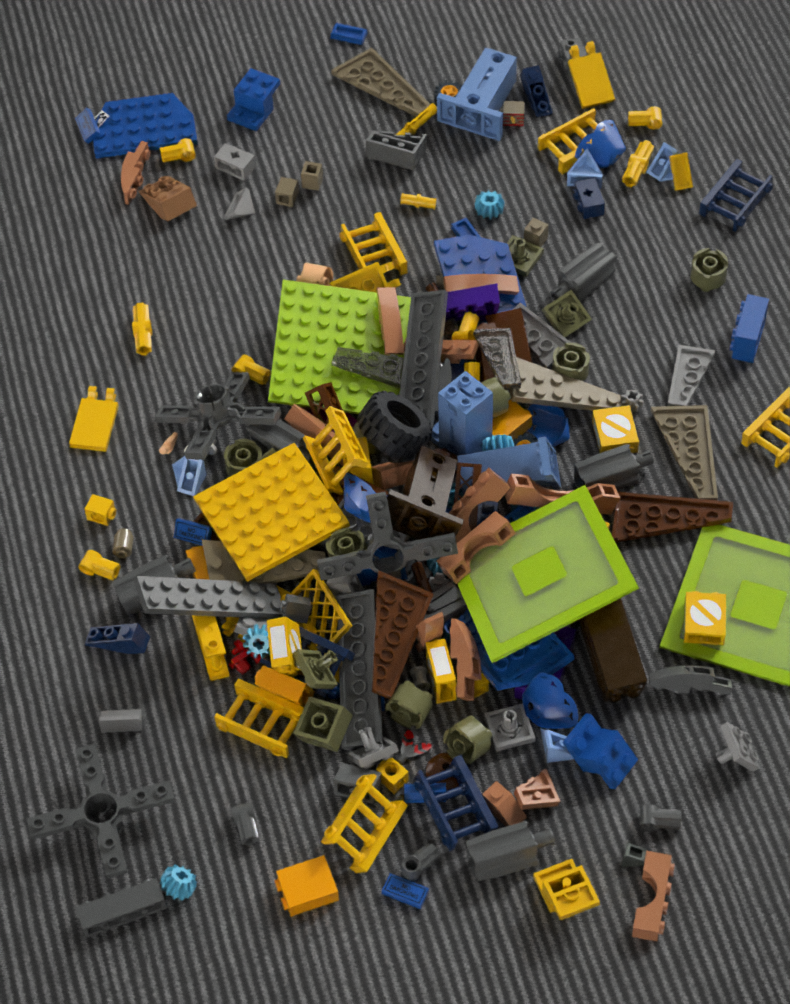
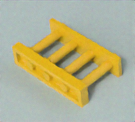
(561, 133)
(385, 237)
(764, 423)
(349, 446)
(211, 646)
(262, 699)
(382, 826)

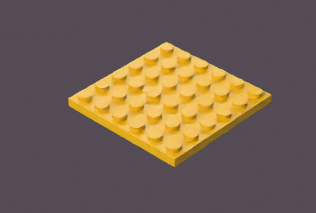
(271, 511)

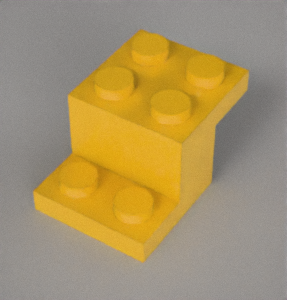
(566, 889)

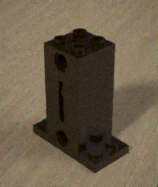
(423, 504)
(613, 652)

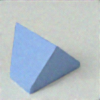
(661, 167)
(584, 169)
(189, 475)
(553, 746)

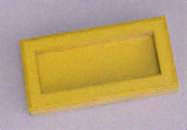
(681, 171)

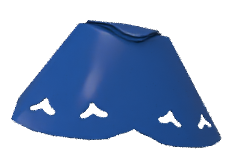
(604, 145)
(549, 423)
(355, 499)
(549, 703)

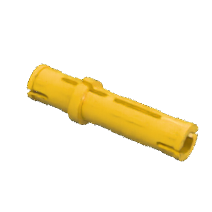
(418, 121)

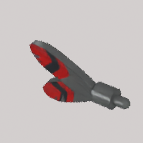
(408, 751)

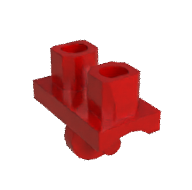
(240, 661)

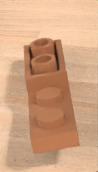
(131, 171)
(457, 350)
(465, 652)

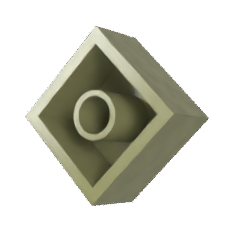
(323, 724)

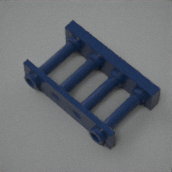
(726, 183)
(323, 646)
(469, 789)

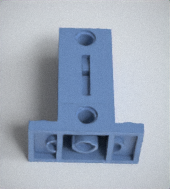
(481, 96)
(464, 416)
(529, 459)

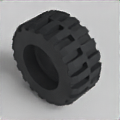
(394, 425)

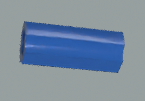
(413, 796)

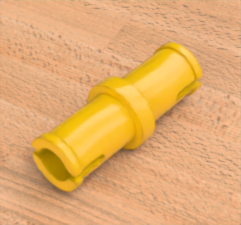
(418, 201)

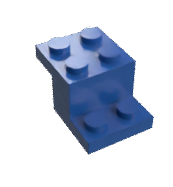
(253, 99)
(600, 751)

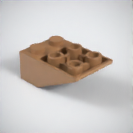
(168, 197)

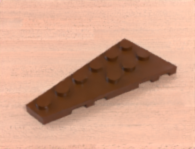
(655, 515)
(397, 613)

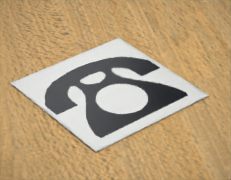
(103, 116)

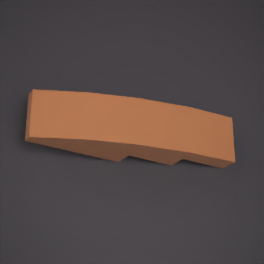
(506, 283)
(390, 320)
(310, 426)
(429, 630)

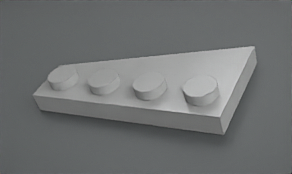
(541, 336)
(688, 372)

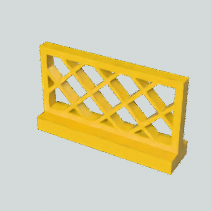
(338, 613)

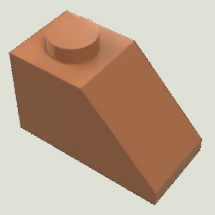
(503, 805)

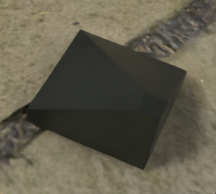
(633, 856)

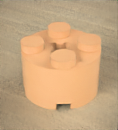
(316, 274)

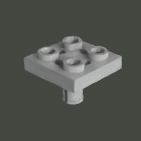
(507, 722)
(738, 748)
(372, 751)

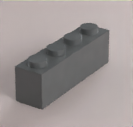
(120, 907)

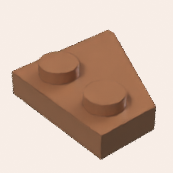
(537, 792)

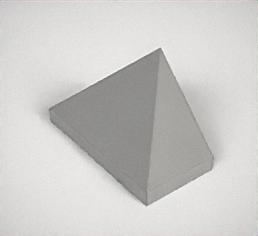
(240, 205)

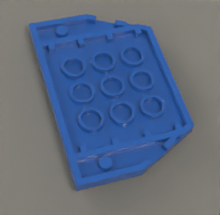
(152, 119)
(478, 256)
(520, 667)

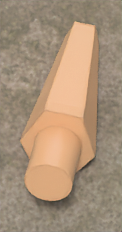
(168, 445)

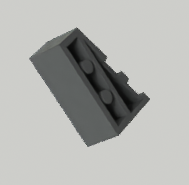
(396, 149)

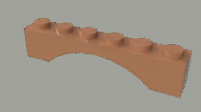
(529, 493)

